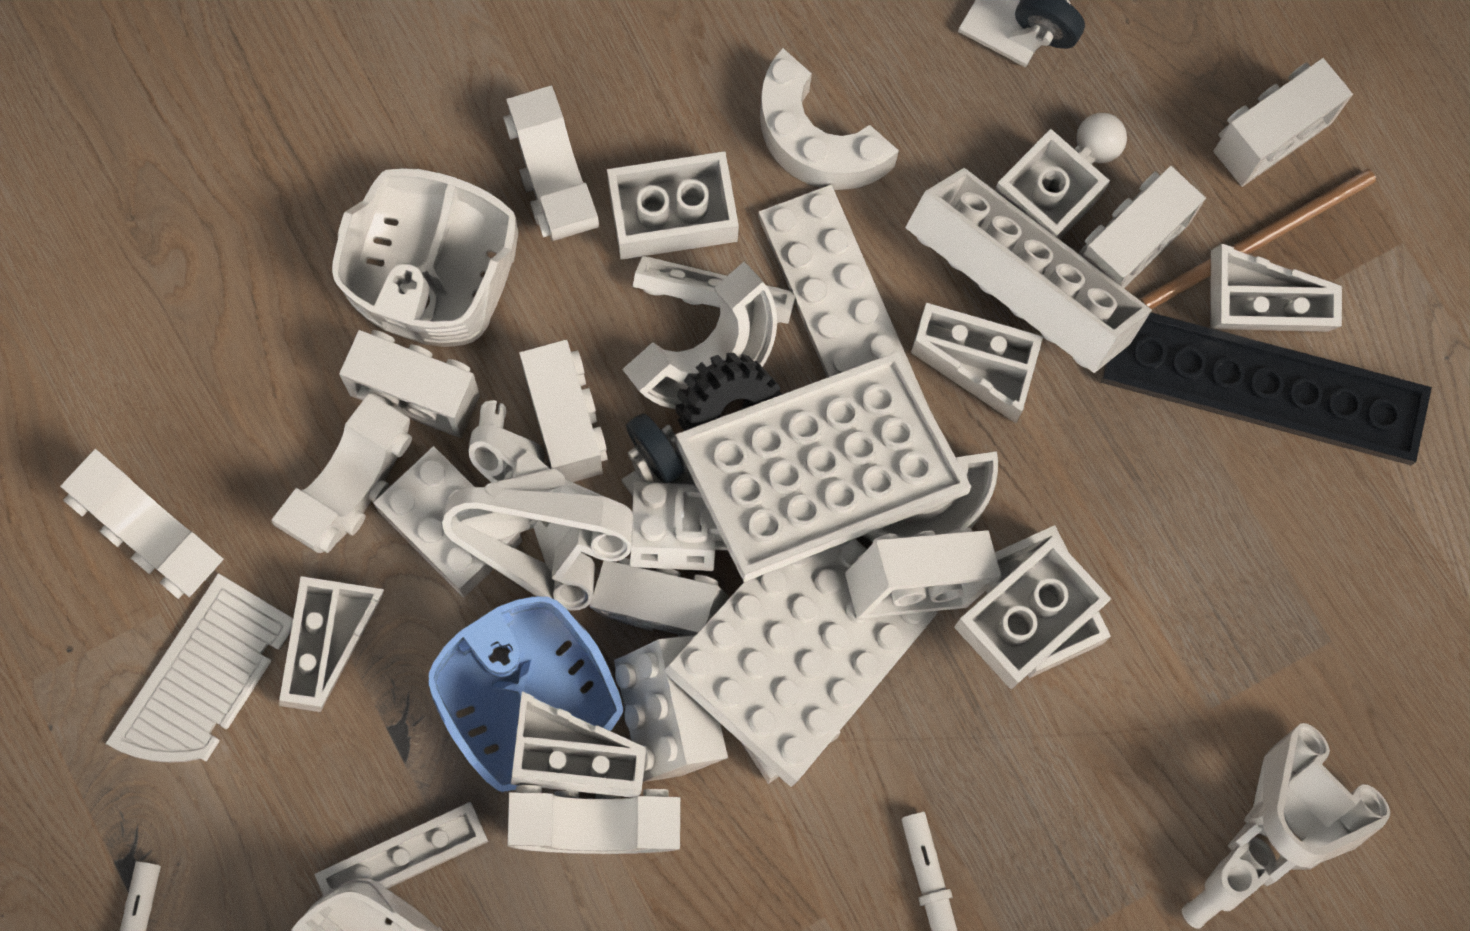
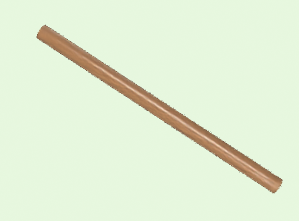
(1263, 236)

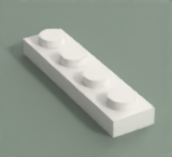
(696, 285)
(410, 851)

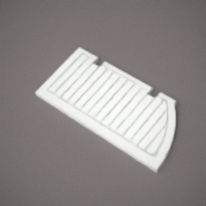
(202, 676)

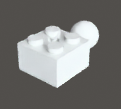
(1067, 171)

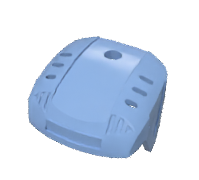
(533, 633)

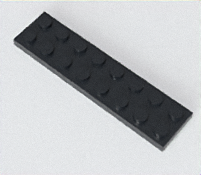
(1273, 387)

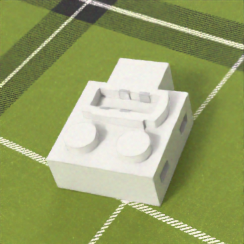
(672, 528)

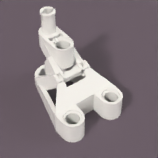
(531, 496)
(1295, 795)

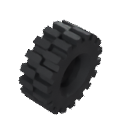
(720, 385)

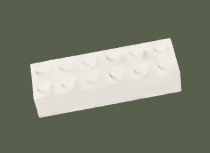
(1028, 269)

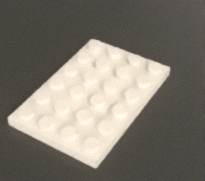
(821, 465)
(792, 659)

